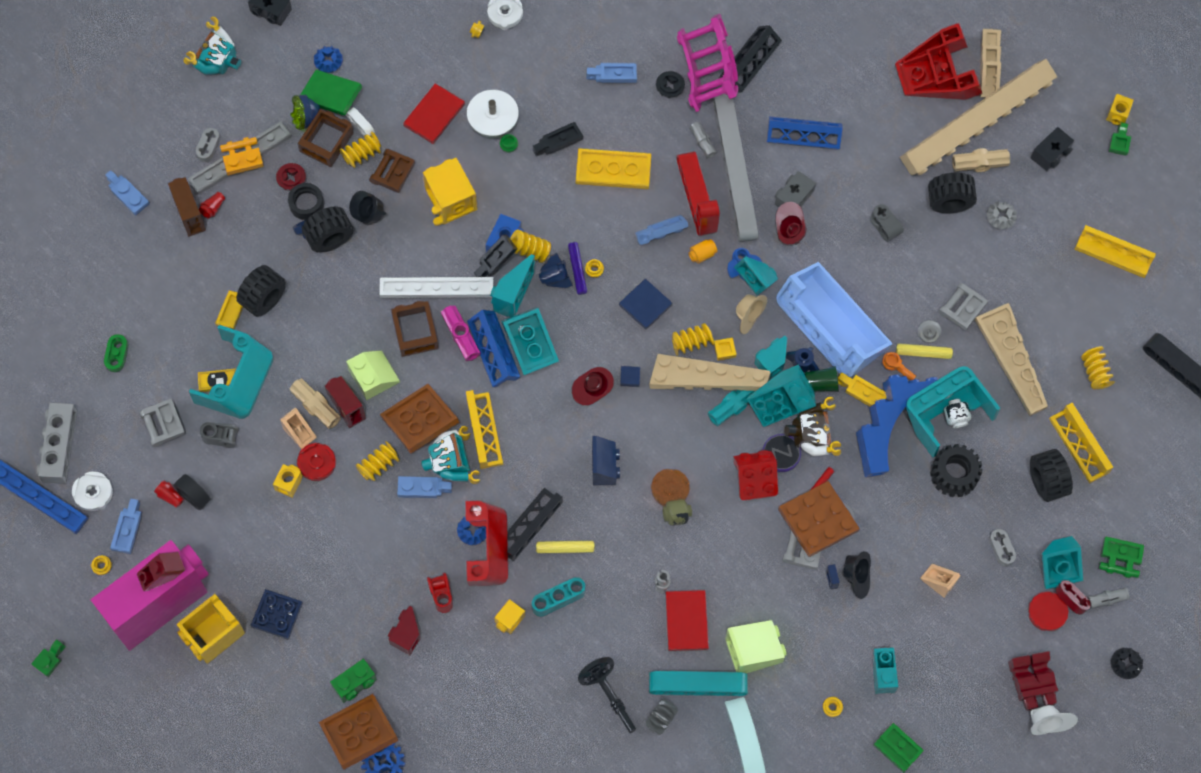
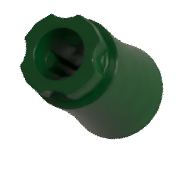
(823, 380)

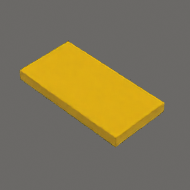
(613, 168)

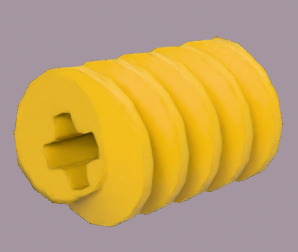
(361, 149)
(529, 244)
(690, 338)
(1096, 369)
(377, 461)

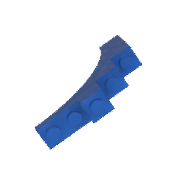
(874, 438)

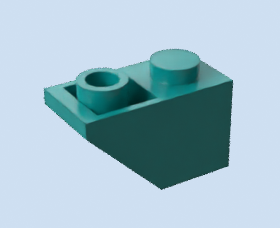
(773, 357)
(884, 670)

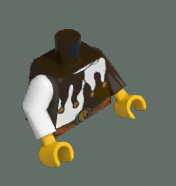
(812, 430)

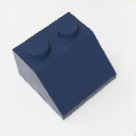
(604, 461)

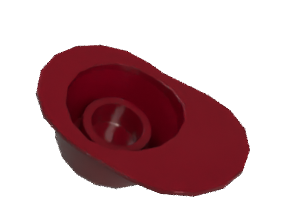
(790, 223)
(592, 386)

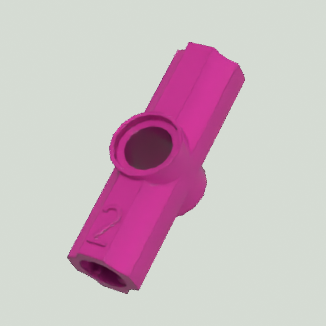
(464, 342)

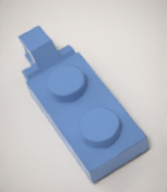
(613, 73)
(127, 193)
(660, 229)
(422, 487)
(127, 528)

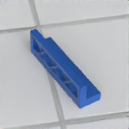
(805, 125)
(496, 344)

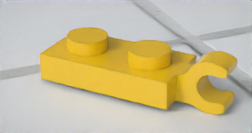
(861, 389)

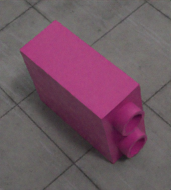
(140, 613)

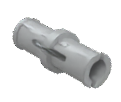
(703, 139)
(662, 581)
(1108, 597)

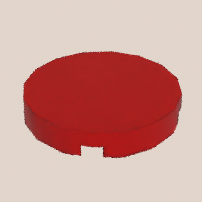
(316, 461)
(1048, 611)

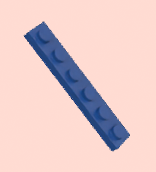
(41, 498)

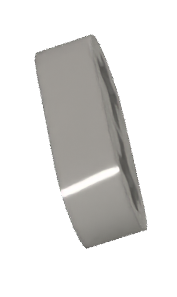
(211, 146)
(1006, 546)

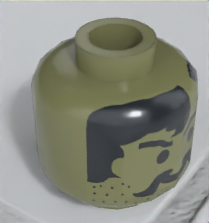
(677, 512)

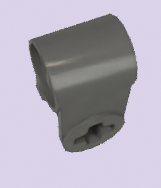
(886, 222)
(223, 434)

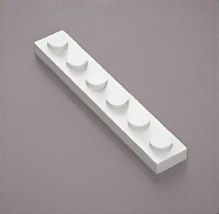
(436, 287)

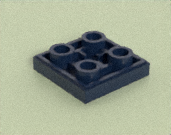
(645, 304)
(276, 614)

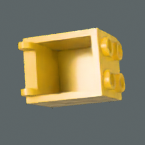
(449, 191)
(215, 627)

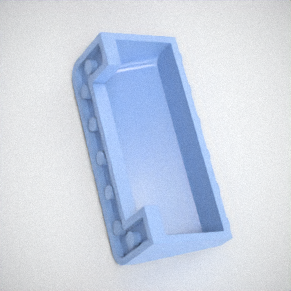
(832, 320)

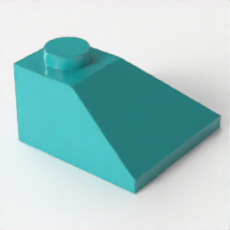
(756, 274)
(1062, 562)

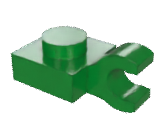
(1120, 141)
(47, 660)

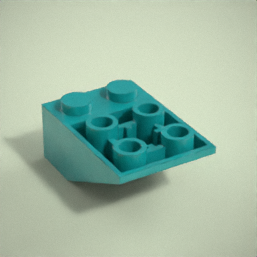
(783, 396)

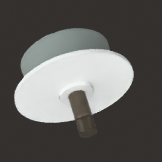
(492, 113)

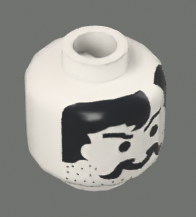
(957, 413)

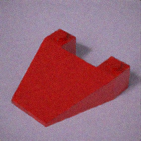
(931, 70)

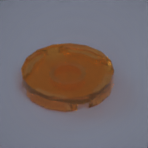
(669, 486)

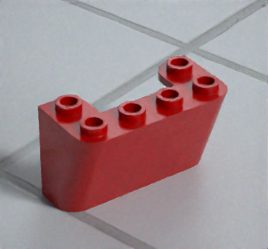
(495, 569)

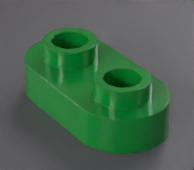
(115, 354)

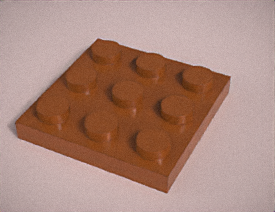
(419, 418)
(818, 519)
(358, 731)

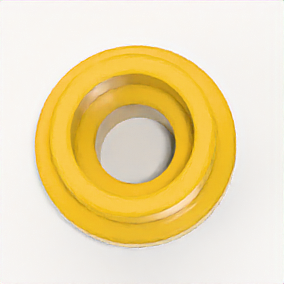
(476, 29)
(594, 263)
(97, 561)
(835, 701)

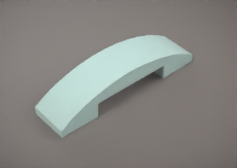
(745, 735)

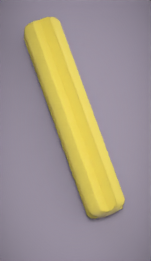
(924, 351)
(564, 546)

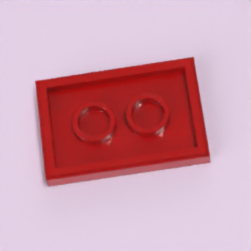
(434, 113)
(686, 620)

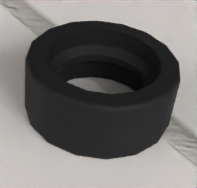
(302, 189)
(192, 491)

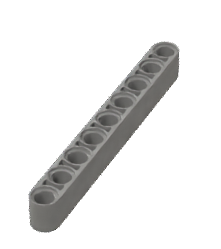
(735, 168)

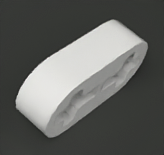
(359, 122)

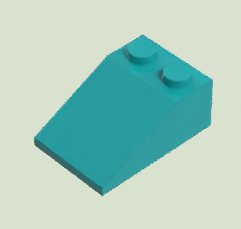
(512, 288)
(530, 340)

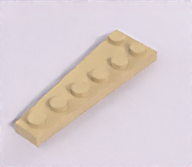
(1007, 345)
(690, 373)

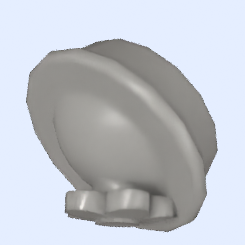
(929, 331)

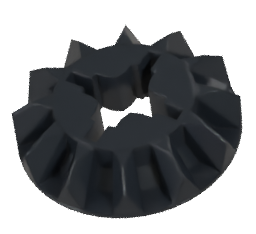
(672, 77)
(1119, 666)

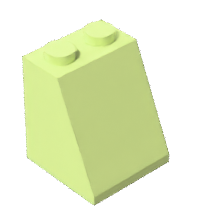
(755, 646)

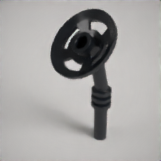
(597, 672)

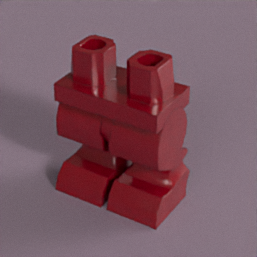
(1035, 684)

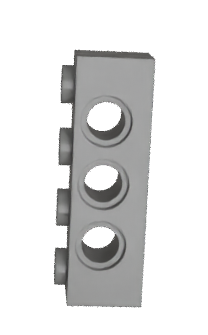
(58, 471)

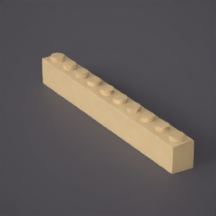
(977, 117)

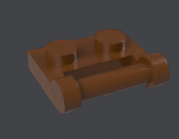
(397, 173)

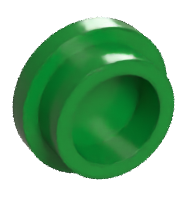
(508, 143)

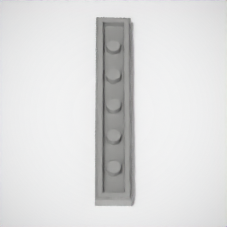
(217, 172)

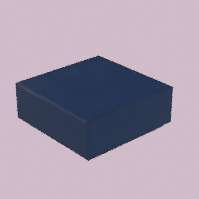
(630, 376)
(832, 577)

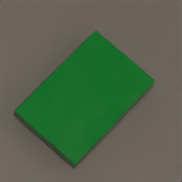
(331, 91)

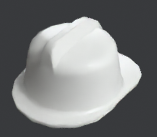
(1050, 720)

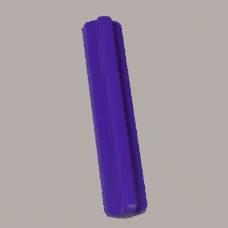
(577, 268)

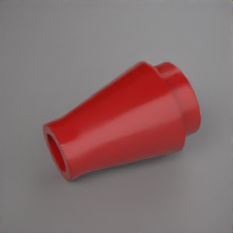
(211, 205)
(169, 494)

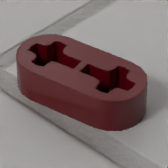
(1072, 597)

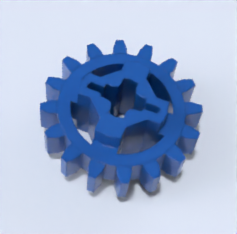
(386, 753)

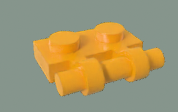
(243, 160)

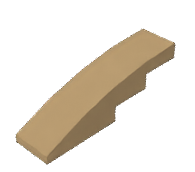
(990, 61)

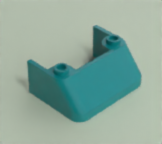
(247, 380)
(933, 399)

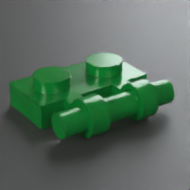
(1122, 551)

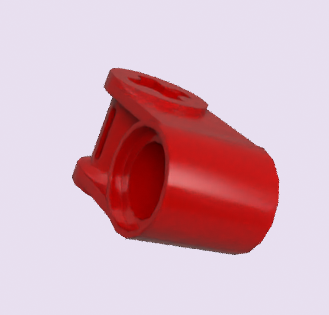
(440, 589)

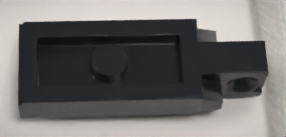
(558, 139)
(495, 256)

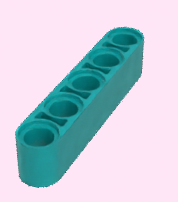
(698, 683)

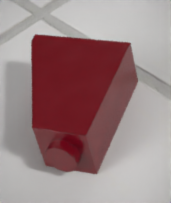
(345, 401)

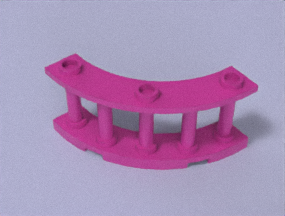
(727, 63)

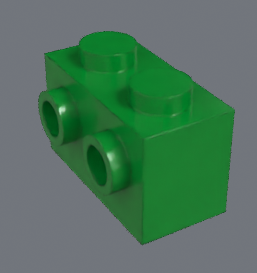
(353, 681)

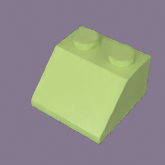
(372, 373)

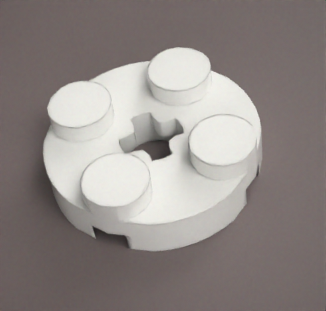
(508, 20)
(97, 501)

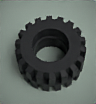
(952, 192)
(327, 229)
(261, 290)
(959, 456)
(1051, 475)

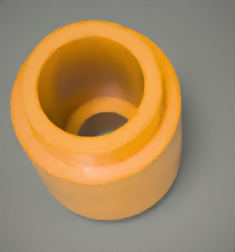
(702, 251)

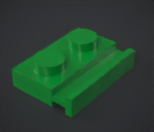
(898, 747)

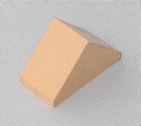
(297, 428)
(940, 579)

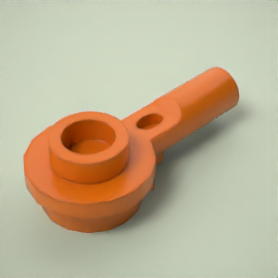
(893, 362)

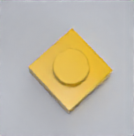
(725, 349)

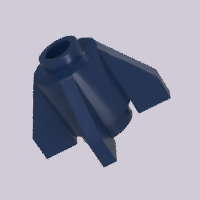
(555, 273)
(804, 358)

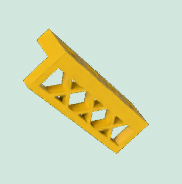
(1115, 252)
(476, 426)
(1087, 440)

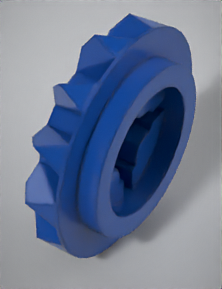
(328, 66)
(466, 536)

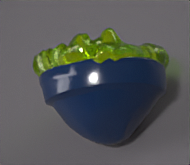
(303, 111)

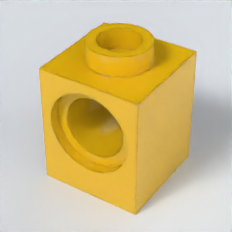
(1122, 104)
(288, 488)
(509, 617)

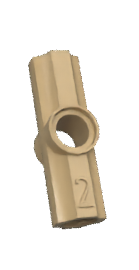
(981, 160)
(315, 403)

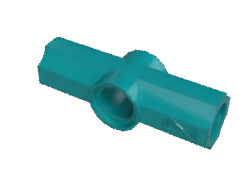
(731, 405)

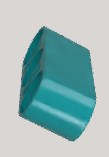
(564, 589)

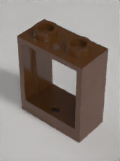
(318, 153)
(186, 206)
(418, 345)

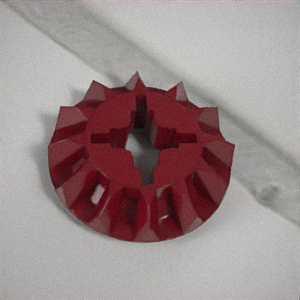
(292, 169)

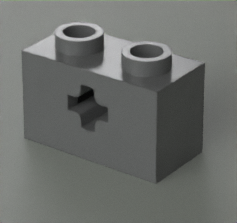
(797, 190)

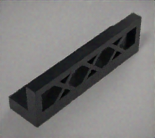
(750, 51)
(534, 526)

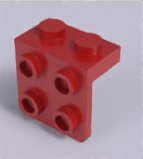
(757, 475)

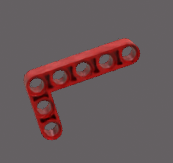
(704, 212)

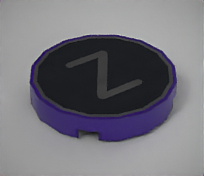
(784, 450)

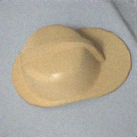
(749, 310)

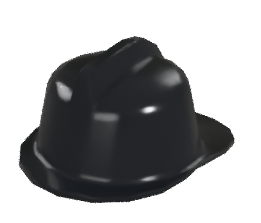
(366, 207)
(858, 573)

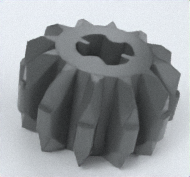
(661, 716)

